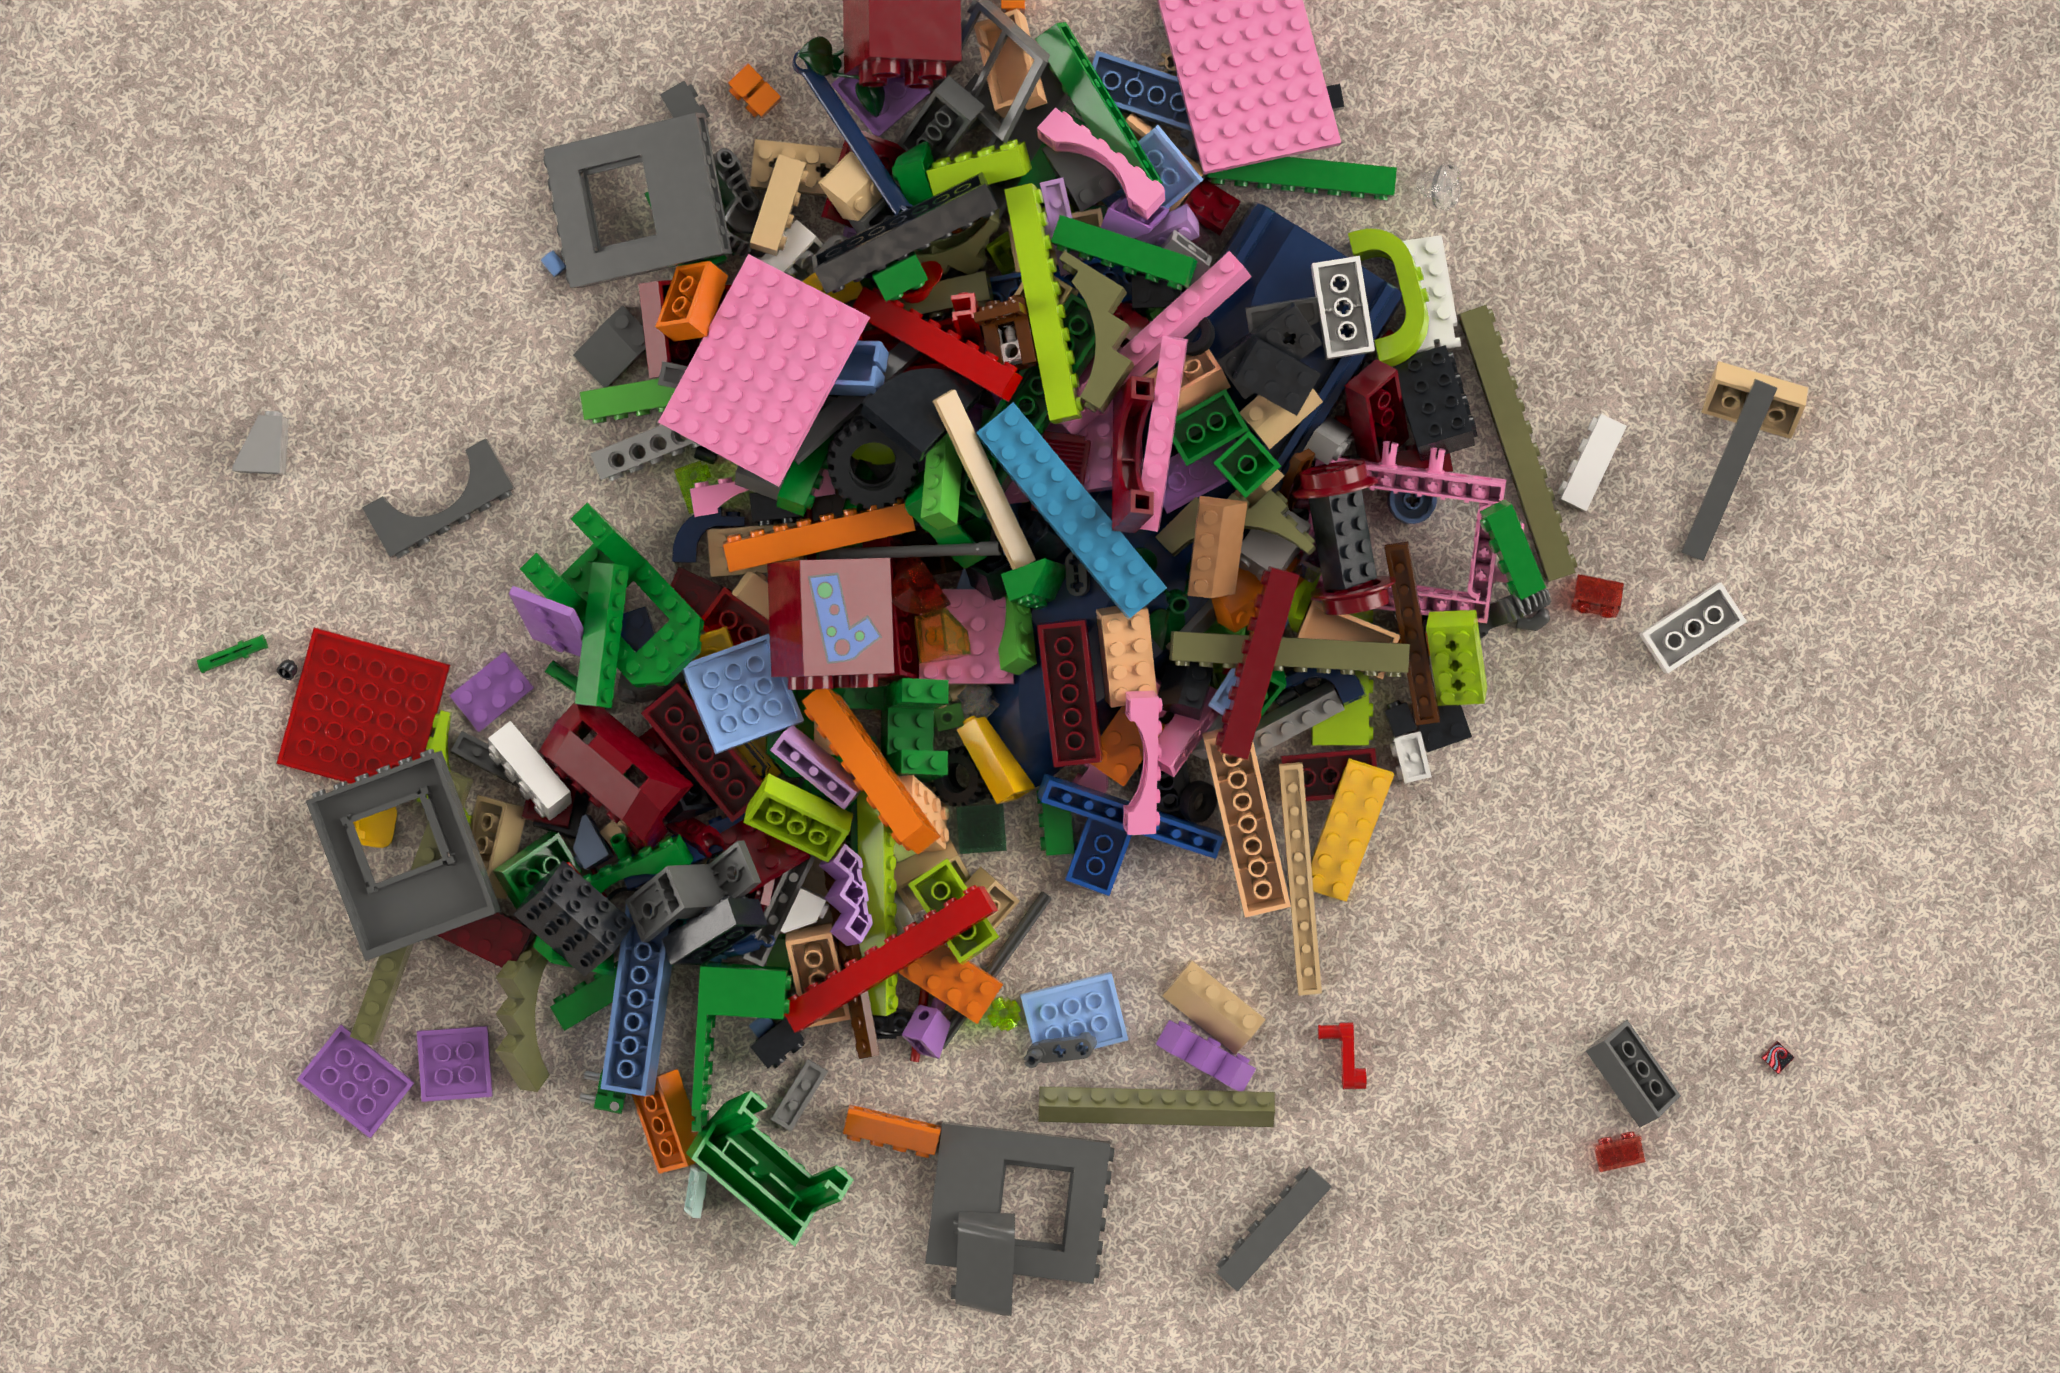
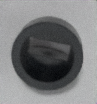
(287, 669)

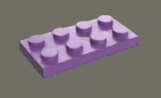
(1193, 480)

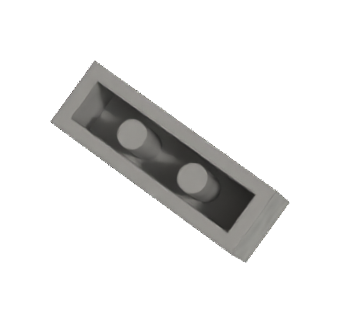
(1330, 440)

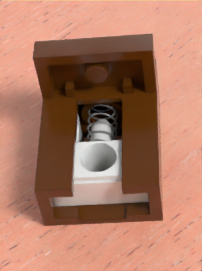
(1008, 314)

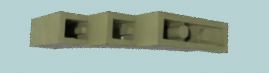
(1102, 299)

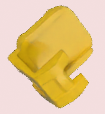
(377, 829)

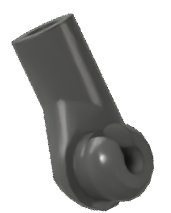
(1536, 622)

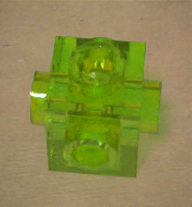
(1010, 1020)

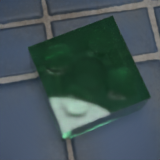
(981, 828)

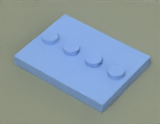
(1171, 166)
(1076, 1008)

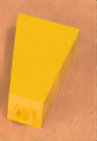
(994, 760)

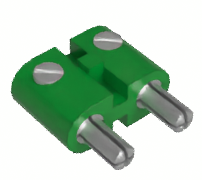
(604, 1099)

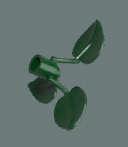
(819, 57)
(1172, 619)

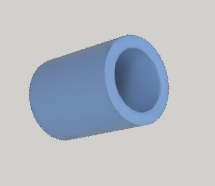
(553, 263)
(761, 1026)

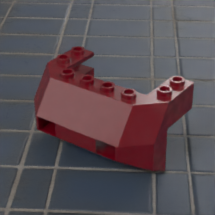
(601, 766)

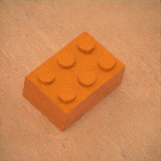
(691, 301)
(1121, 748)

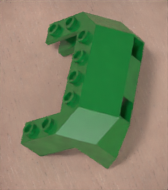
(761, 1171)

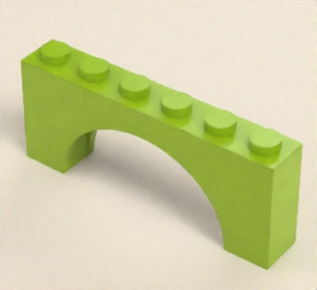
(1351, 724)

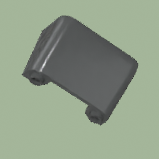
(985, 1261)

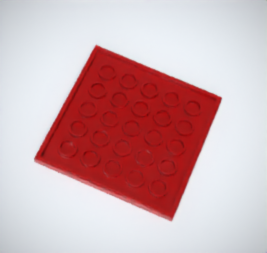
(360, 707)

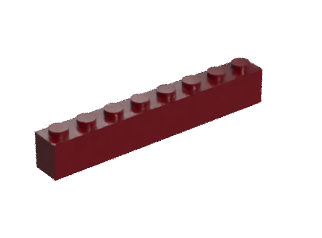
(1257, 663)

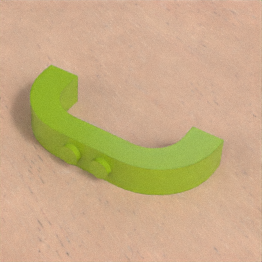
(1409, 338)

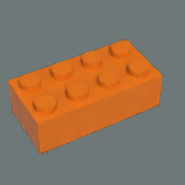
(958, 985)

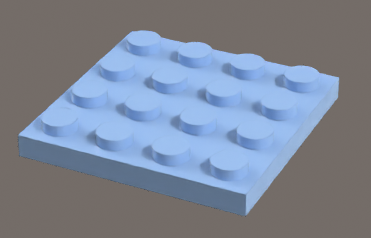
(739, 695)

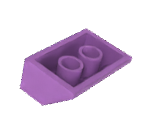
(1127, 222)

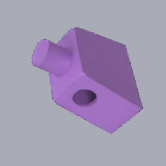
(928, 1029)

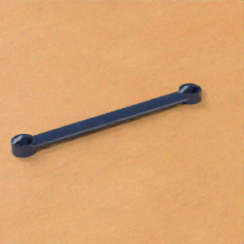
(854, 138)

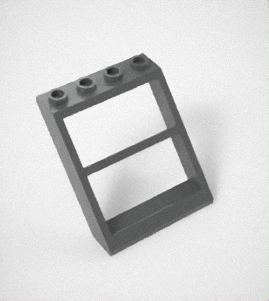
(1010, 29)

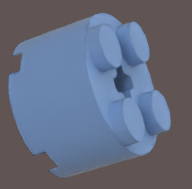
(1410, 515)

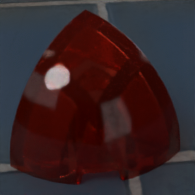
(916, 588)

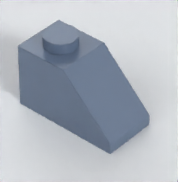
(590, 845)

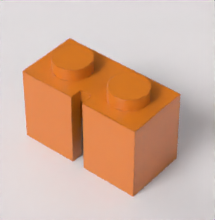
(754, 91)

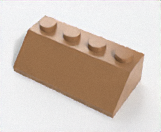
(1216, 547)

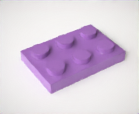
(491, 691)

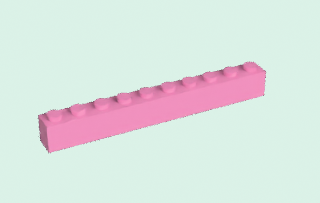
(1176, 322)

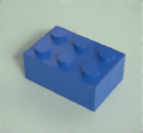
(1098, 856)

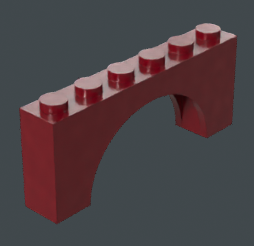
(1130, 502)

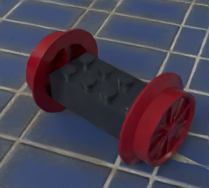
(1343, 537)

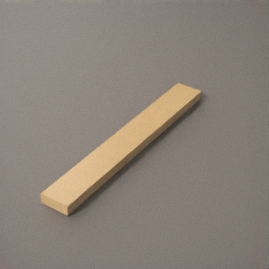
(983, 479)

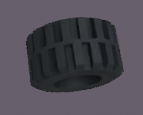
(951, 790)

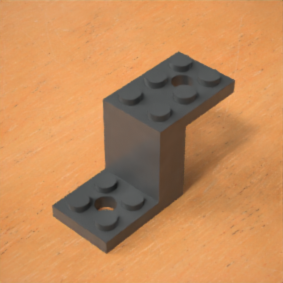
(689, 889)

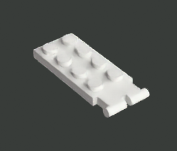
(1431, 257)

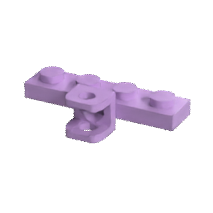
(1056, 204)

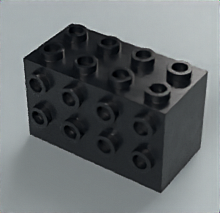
(1436, 402)
(574, 918)

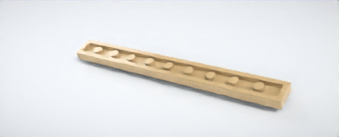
(1300, 878)

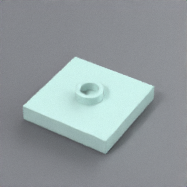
(695, 1191)

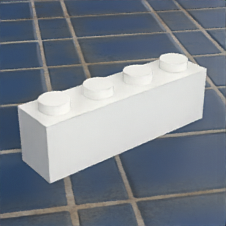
(1592, 462)

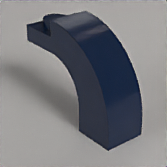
(689, 534)
(1348, 685)

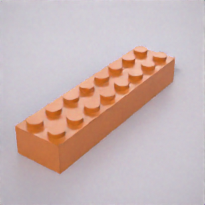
(816, 536)
(871, 770)

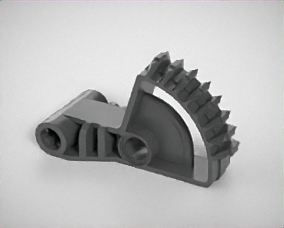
(739, 201)
(1512, 608)

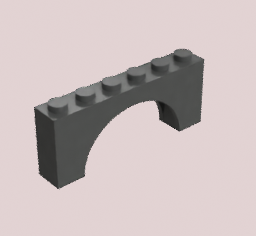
(485, 484)

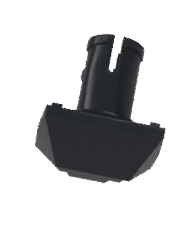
(891, 1025)

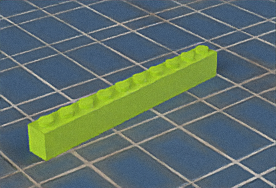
(1043, 303)
(879, 862)

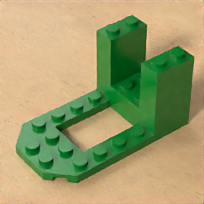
(671, 646)
(905, 725)
(732, 991)

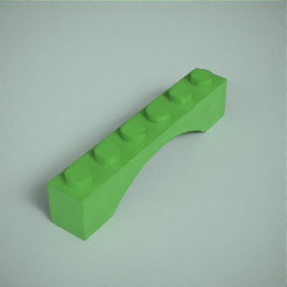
(1017, 642)

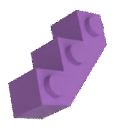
(848, 896)
(1206, 1055)

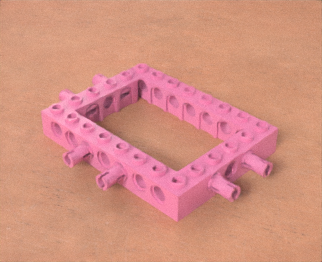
(1438, 483)

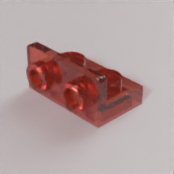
(1597, 596)
(1619, 1152)

